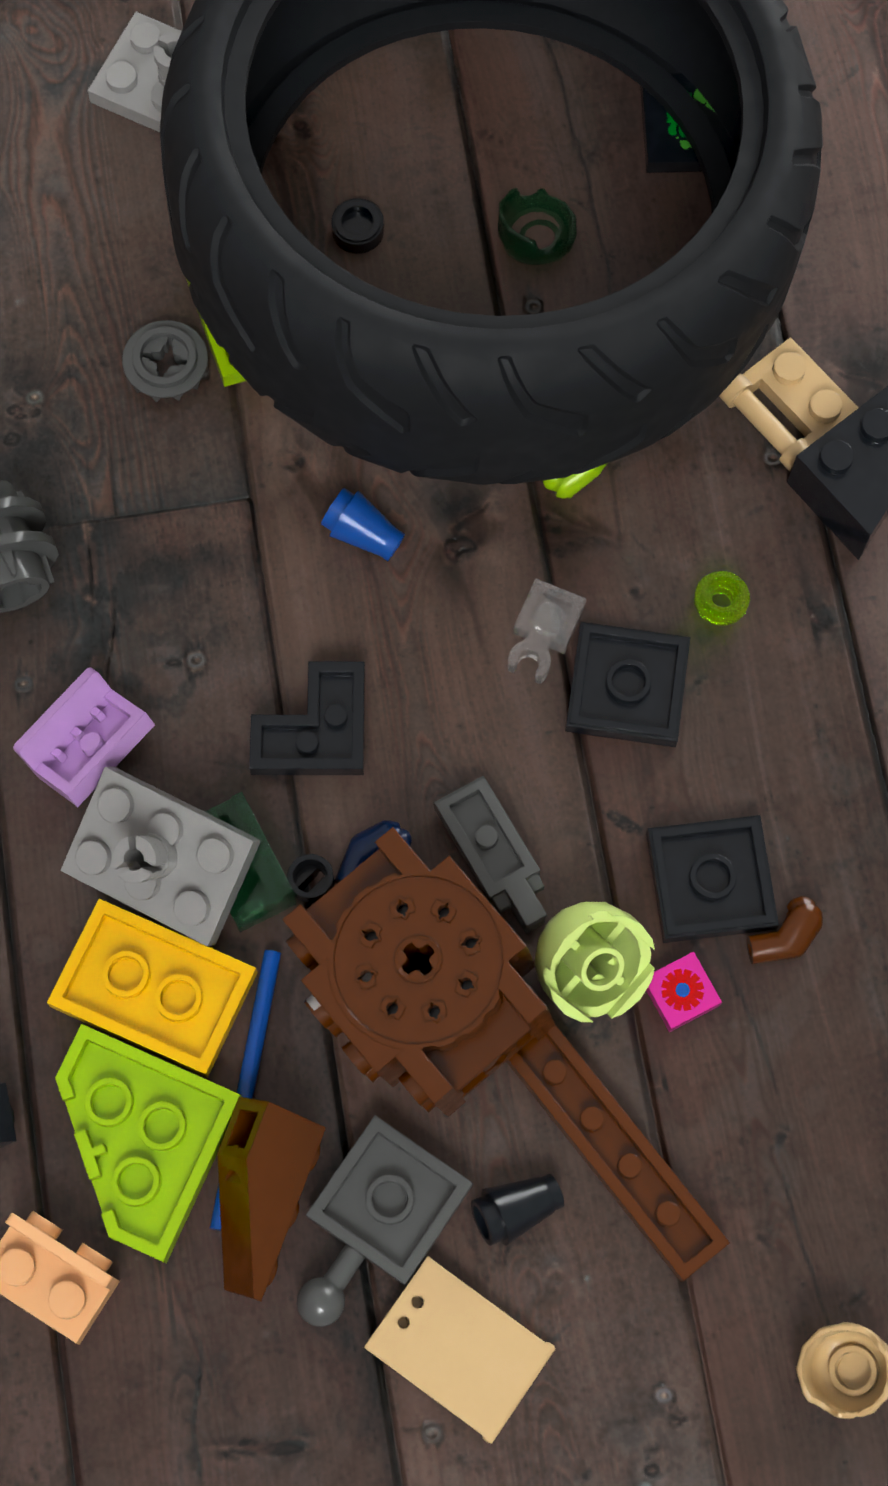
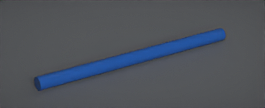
(254, 1042)

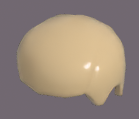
(844, 1370)

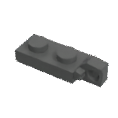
(493, 851)

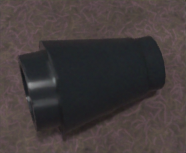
(515, 1208)

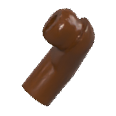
(794, 936)

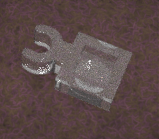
(546, 623)

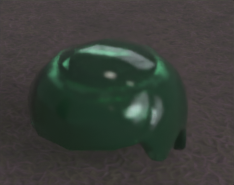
(526, 249)

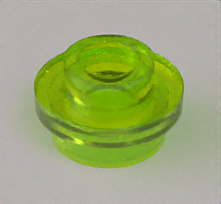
(724, 583)

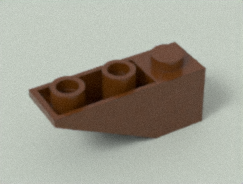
(260, 1187)

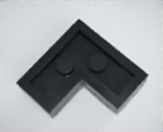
(326, 738)

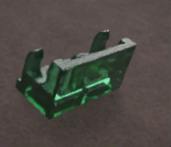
(265, 885)

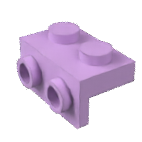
(81, 736)

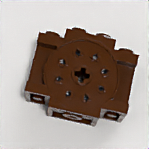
(364, 959)

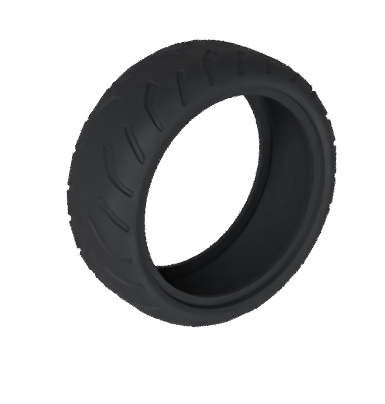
(475, 390)

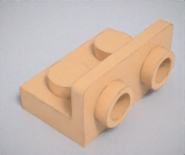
(52, 1280)

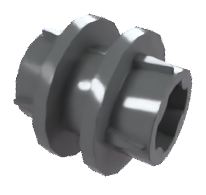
(24, 550)

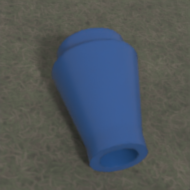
(362, 525)

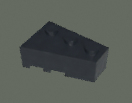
(847, 475)

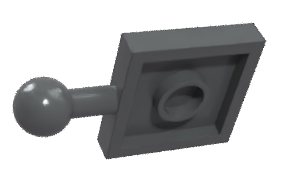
(385, 1208)

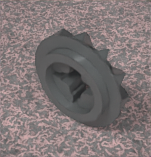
(151, 344)

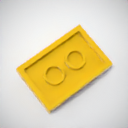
(152, 987)

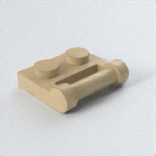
(798, 391)

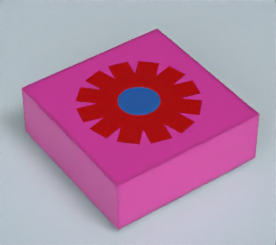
(682, 992)

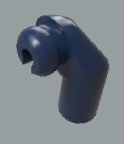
(364, 845)

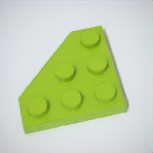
(142, 1135)

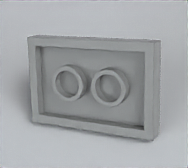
(136, 71)
(160, 855)

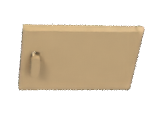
(459, 1349)

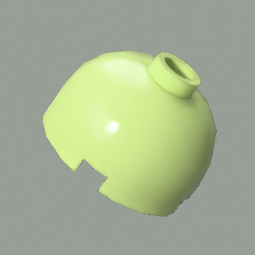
(594, 960)

